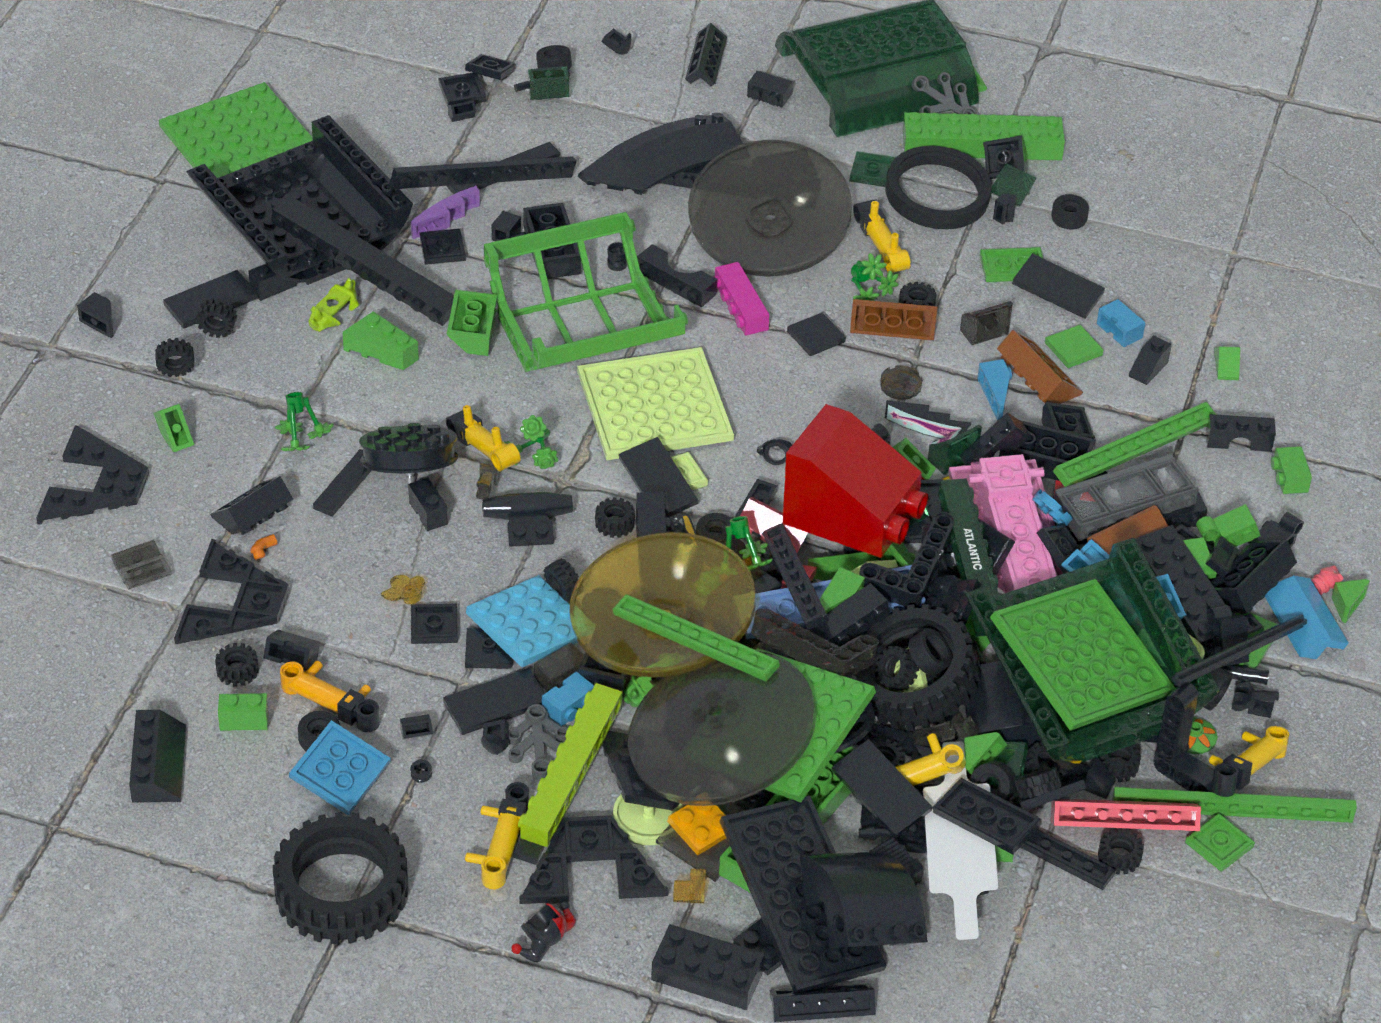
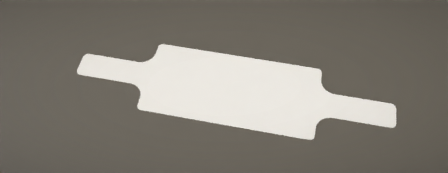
(957, 859)

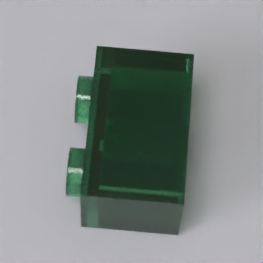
(548, 83)

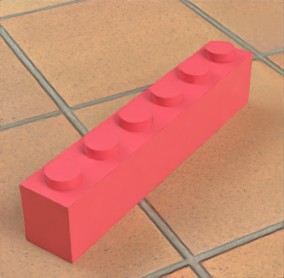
(1126, 814)

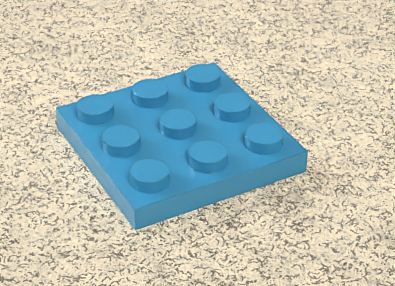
(339, 767)

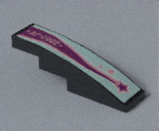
(920, 419)

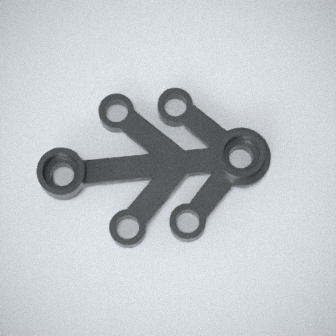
(947, 101)
(535, 717)

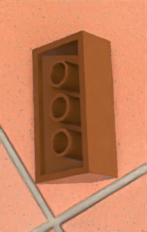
(893, 319)
(1037, 369)
(1134, 526)

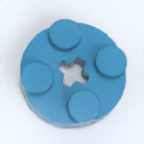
(1051, 507)

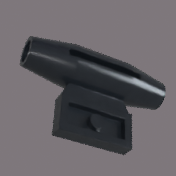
(528, 515)

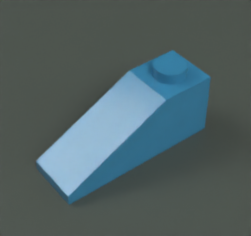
(994, 381)

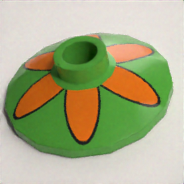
(1202, 736)

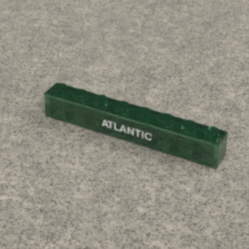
(967, 539)

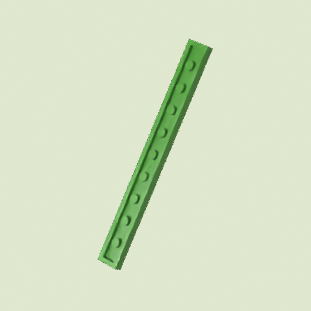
(1133, 445)
(1248, 804)

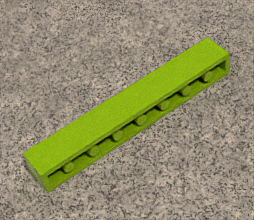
(570, 765)

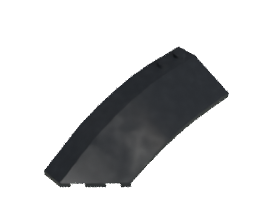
(662, 153)

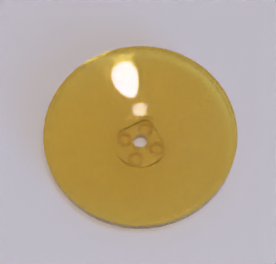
(674, 573)

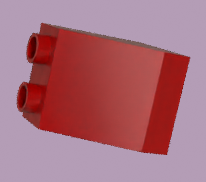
(850, 485)

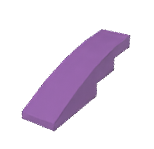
(446, 210)

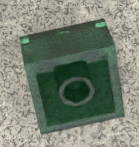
(947, 450)

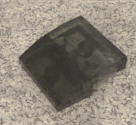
(140, 564)

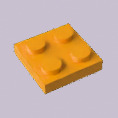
(698, 826)

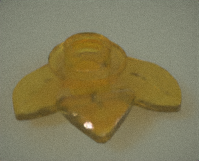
(404, 588)

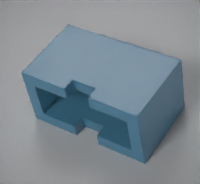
(1121, 322)
(565, 701)

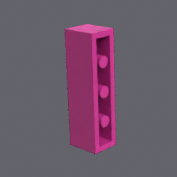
(741, 299)

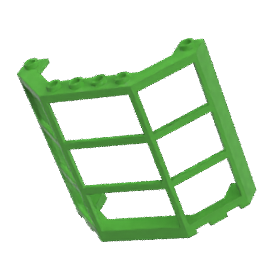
(543, 357)

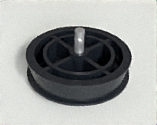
(408, 449)

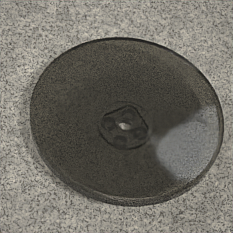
(777, 180)
(724, 756)

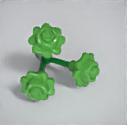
(537, 432)

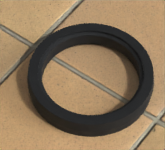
(931, 217)

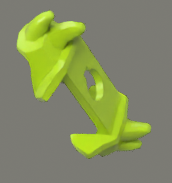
(322, 315)

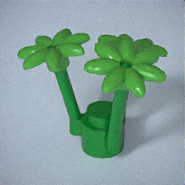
(867, 270)
(295, 404)
(740, 528)

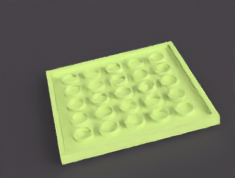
(652, 398)

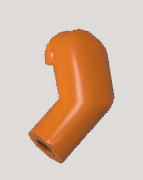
(261, 544)

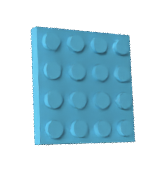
(525, 620)

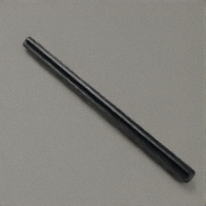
(1238, 650)

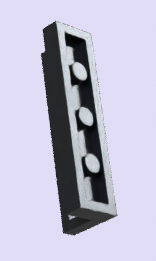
(702, 51)
(823, 1002)

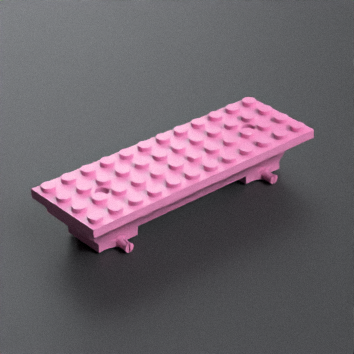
(1004, 500)

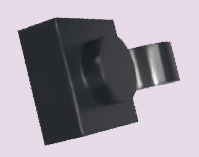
(1257, 703)

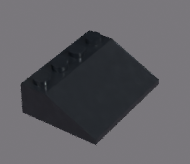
(999, 708)

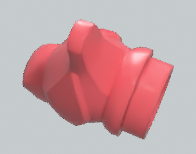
(1326, 579)

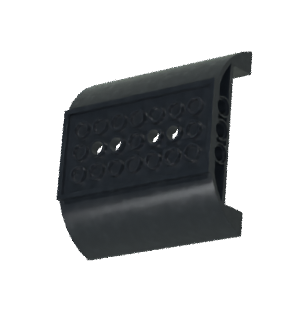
(324, 175)

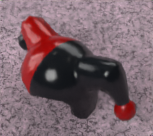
(545, 930)

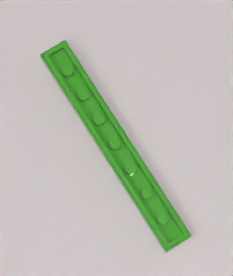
(696, 637)

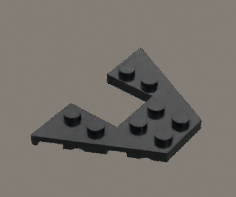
(117, 485)
(256, 604)
(628, 780)
(590, 840)

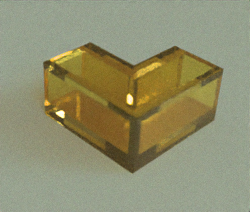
(690, 891)

